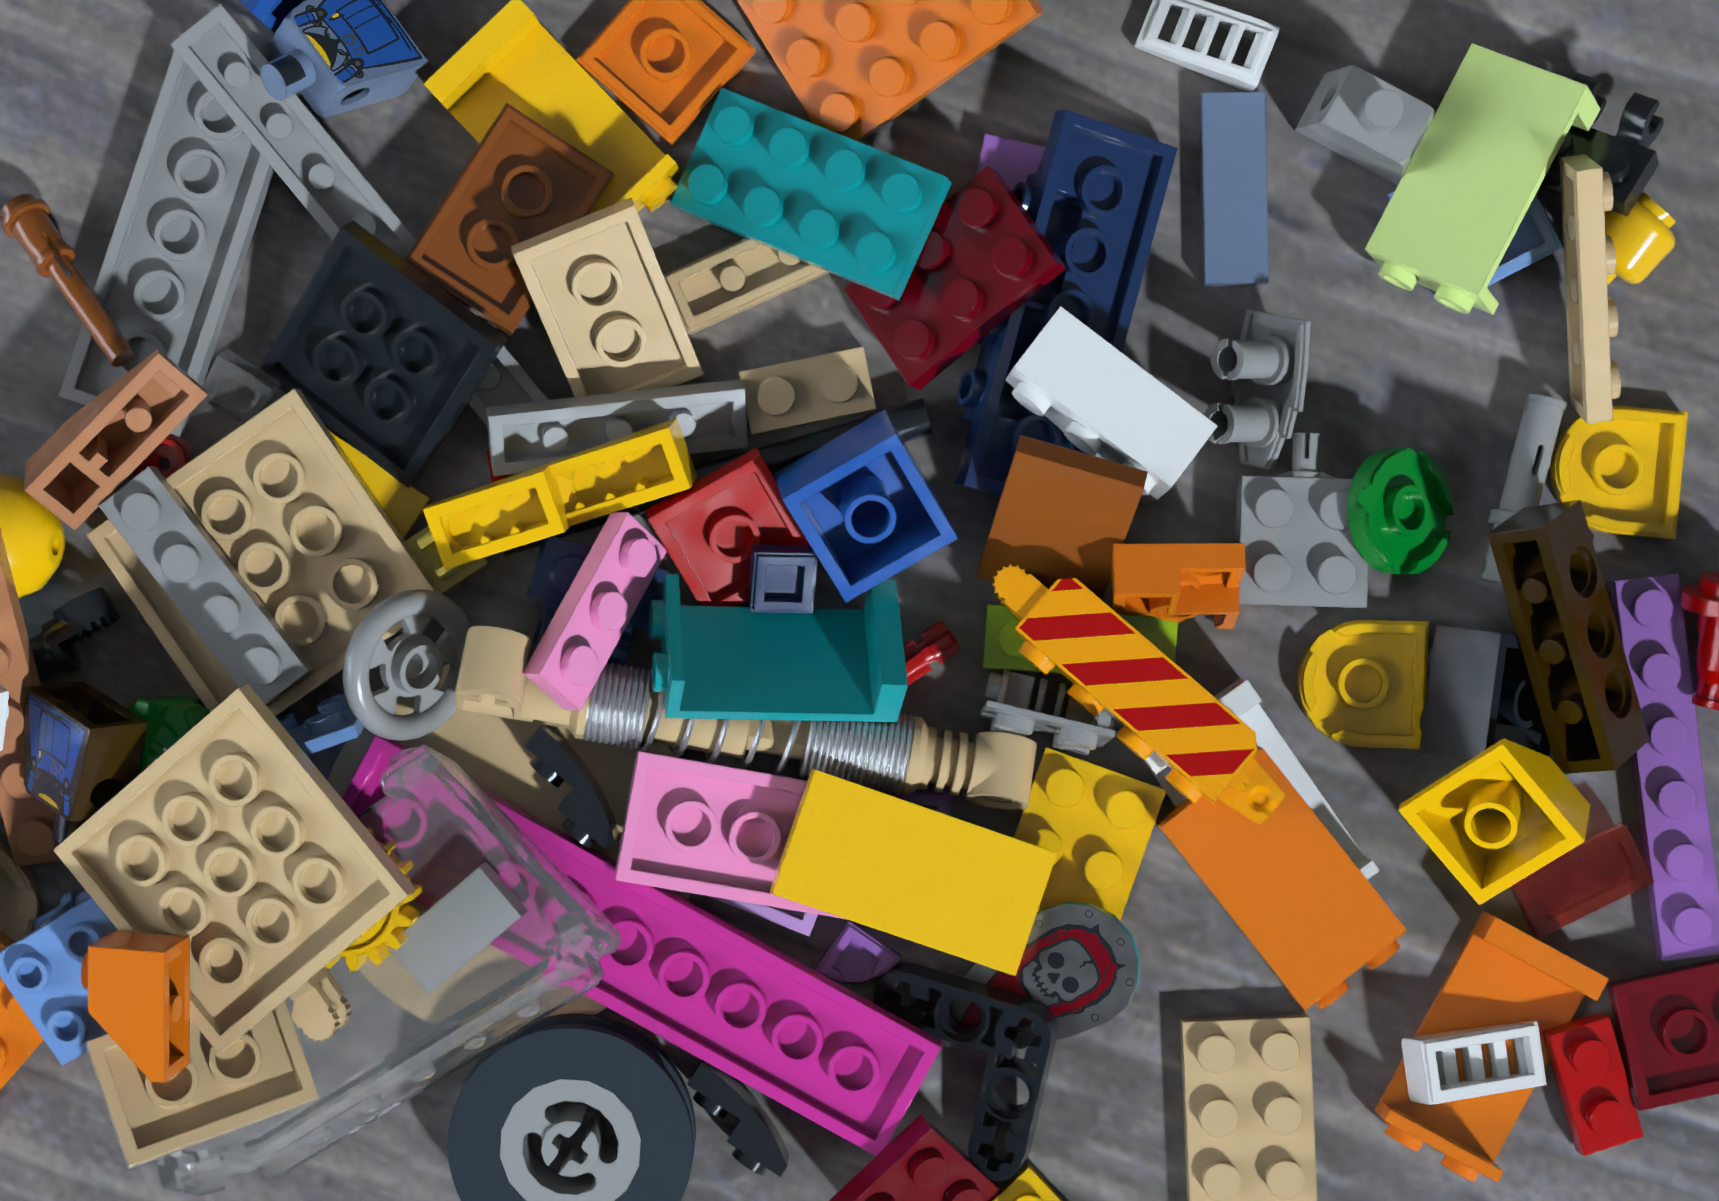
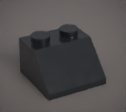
(1478, 695)

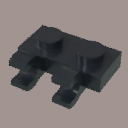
(1623, 155)

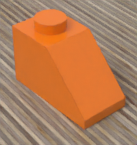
(142, 997)

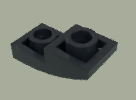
(586, 806)
(753, 1133)

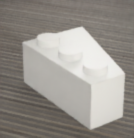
(1108, 403)

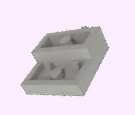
(1298, 536)

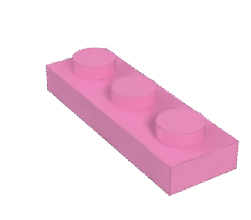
(595, 611)

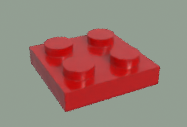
(715, 523)

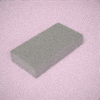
(458, 927)

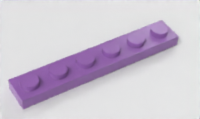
(1669, 769)

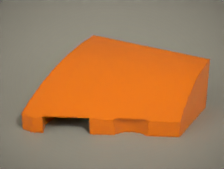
(1178, 581)

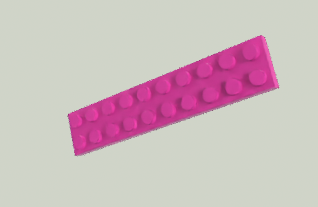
(729, 992)

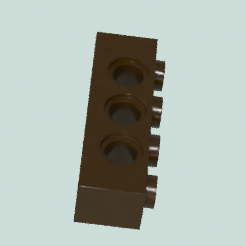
(1569, 637)

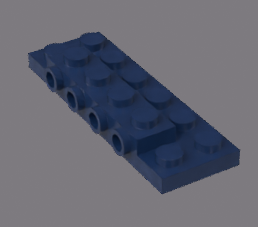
(1099, 213)

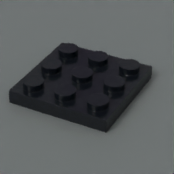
(382, 353)

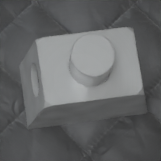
(1366, 121)

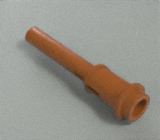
(30, 224)

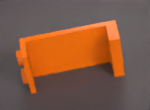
(1288, 890)
(1494, 981)

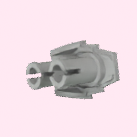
(1267, 385)

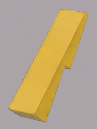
(561, 494)

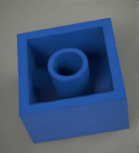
(865, 506)

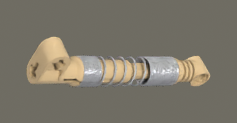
(626, 712)

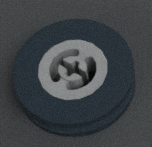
(573, 1061)

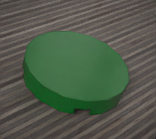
(1399, 510)

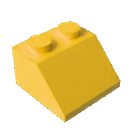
(1499, 817)

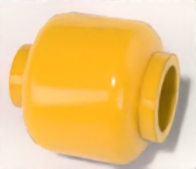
(1639, 239)

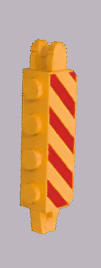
(1140, 689)

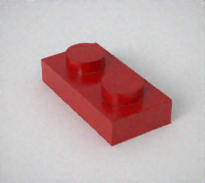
(1592, 1084)

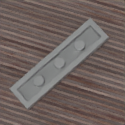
(547, 430)
(205, 585)

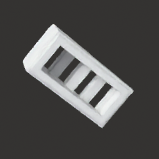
(1221, 69)
(1433, 1066)

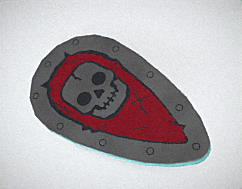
(1074, 963)

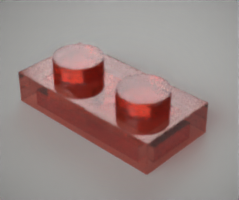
(1582, 881)

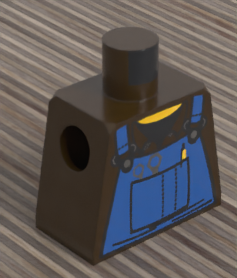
(78, 750)

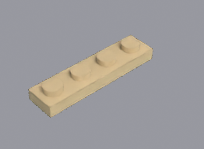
(1589, 311)

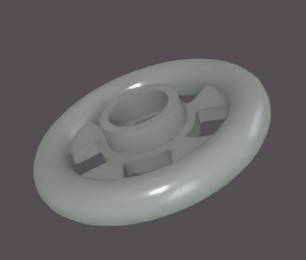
(368, 650)

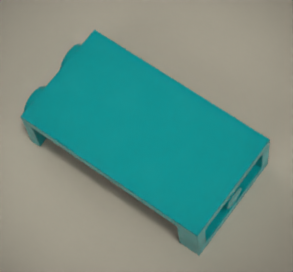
(779, 663)

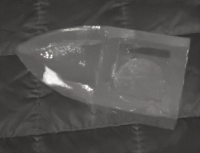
(234, 397)

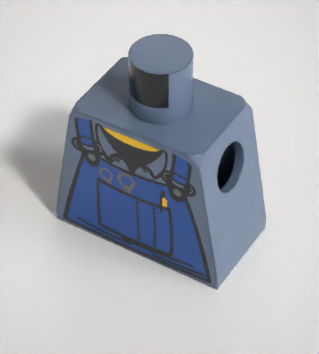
(341, 55)

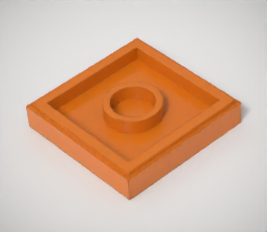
(666, 61)

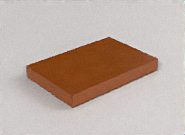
(508, 192)
(1061, 515)

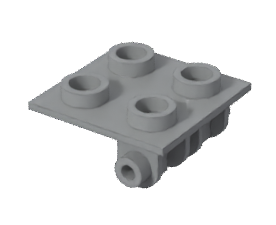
(1010, 714)

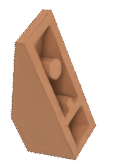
(110, 438)

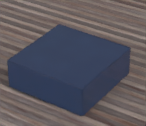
(781, 578)

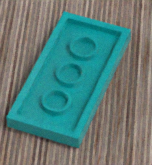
(811, 193)

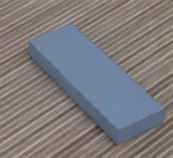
(1234, 188)

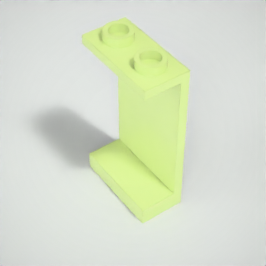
(1476, 177)

